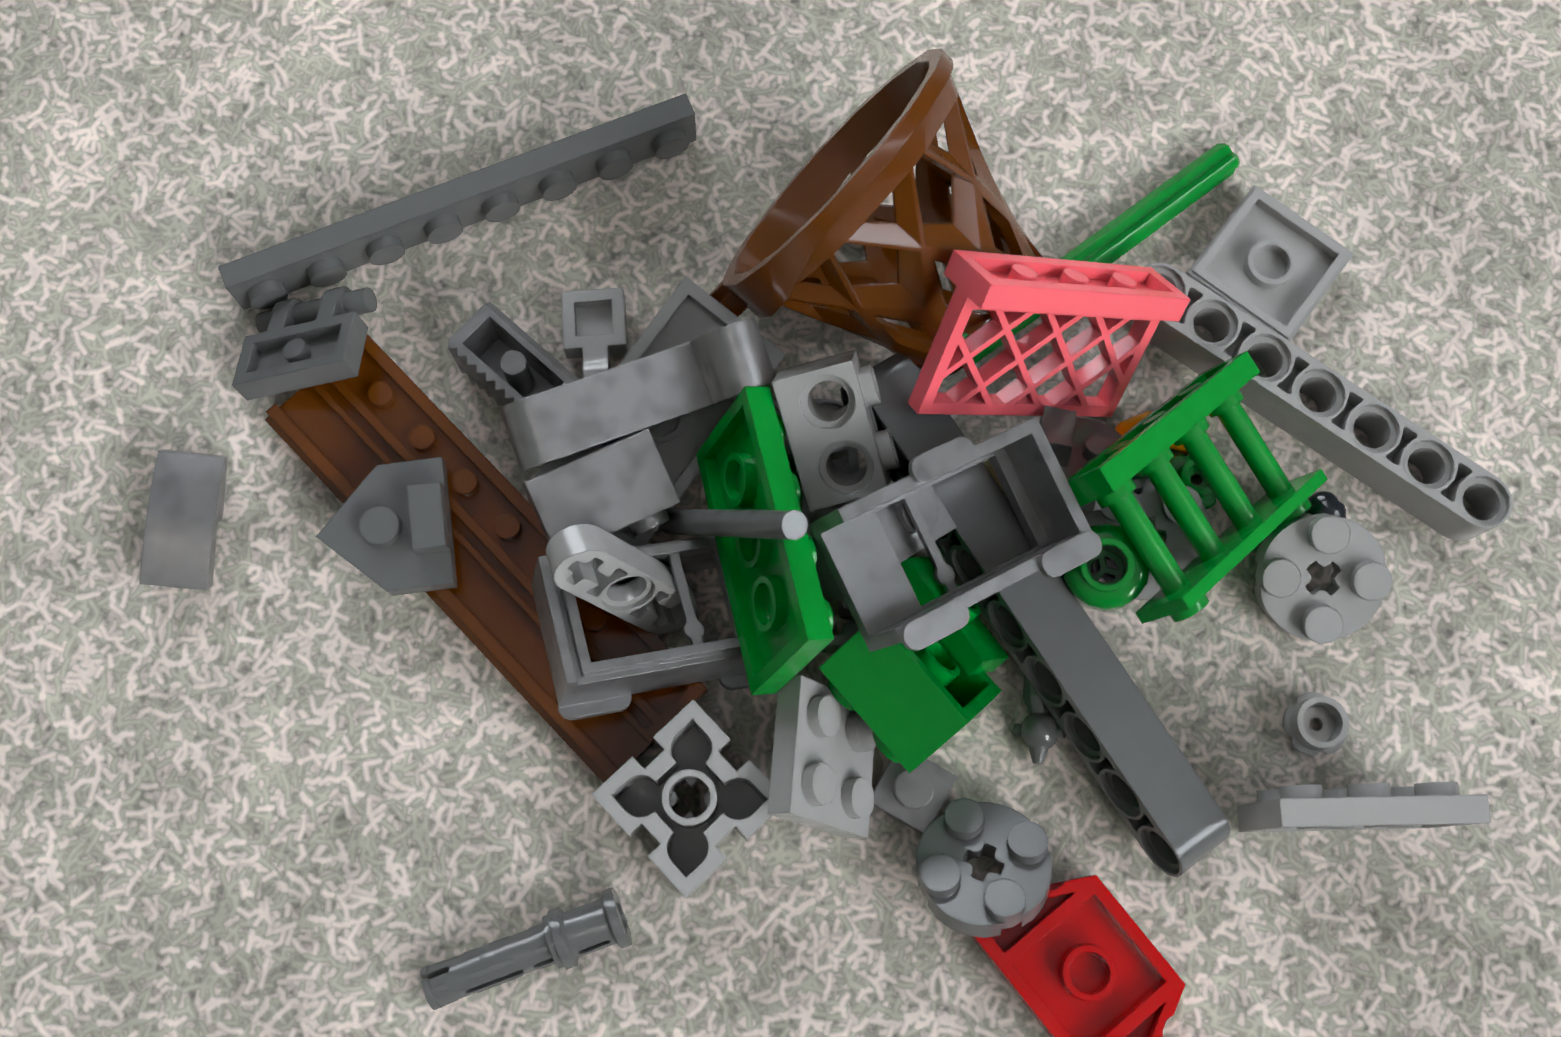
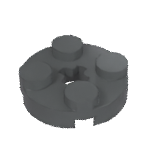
(1000, 901)

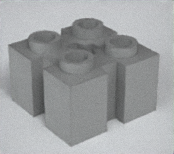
(647, 798)

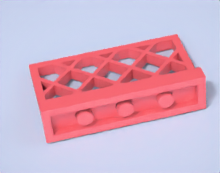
(1062, 294)

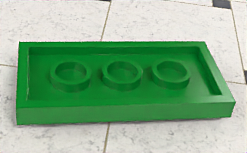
(768, 581)

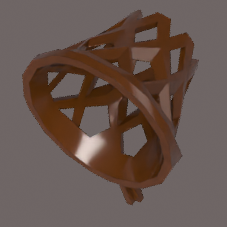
(793, 245)

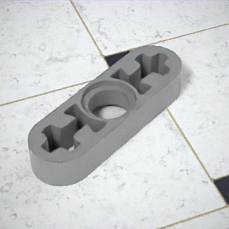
(571, 566)

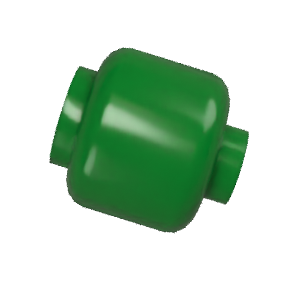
(1130, 572)

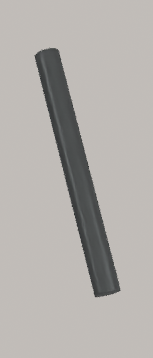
(737, 523)

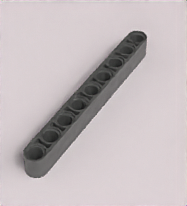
(1060, 648)

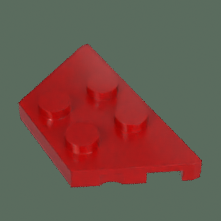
(1086, 966)

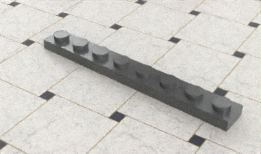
(445, 209)

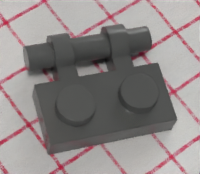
(305, 343)

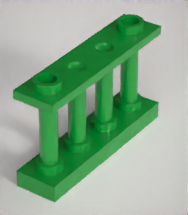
(1147, 452)

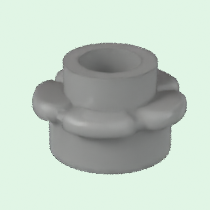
(1332, 720)

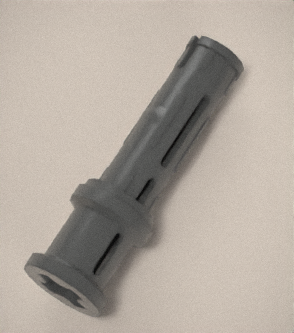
(557, 941)

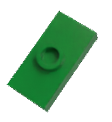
(971, 646)

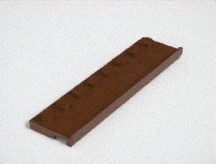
(497, 538)

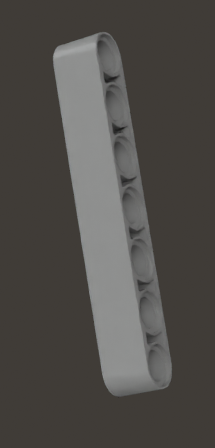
(1341, 406)

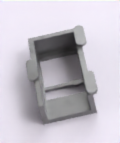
(873, 575)
(606, 685)

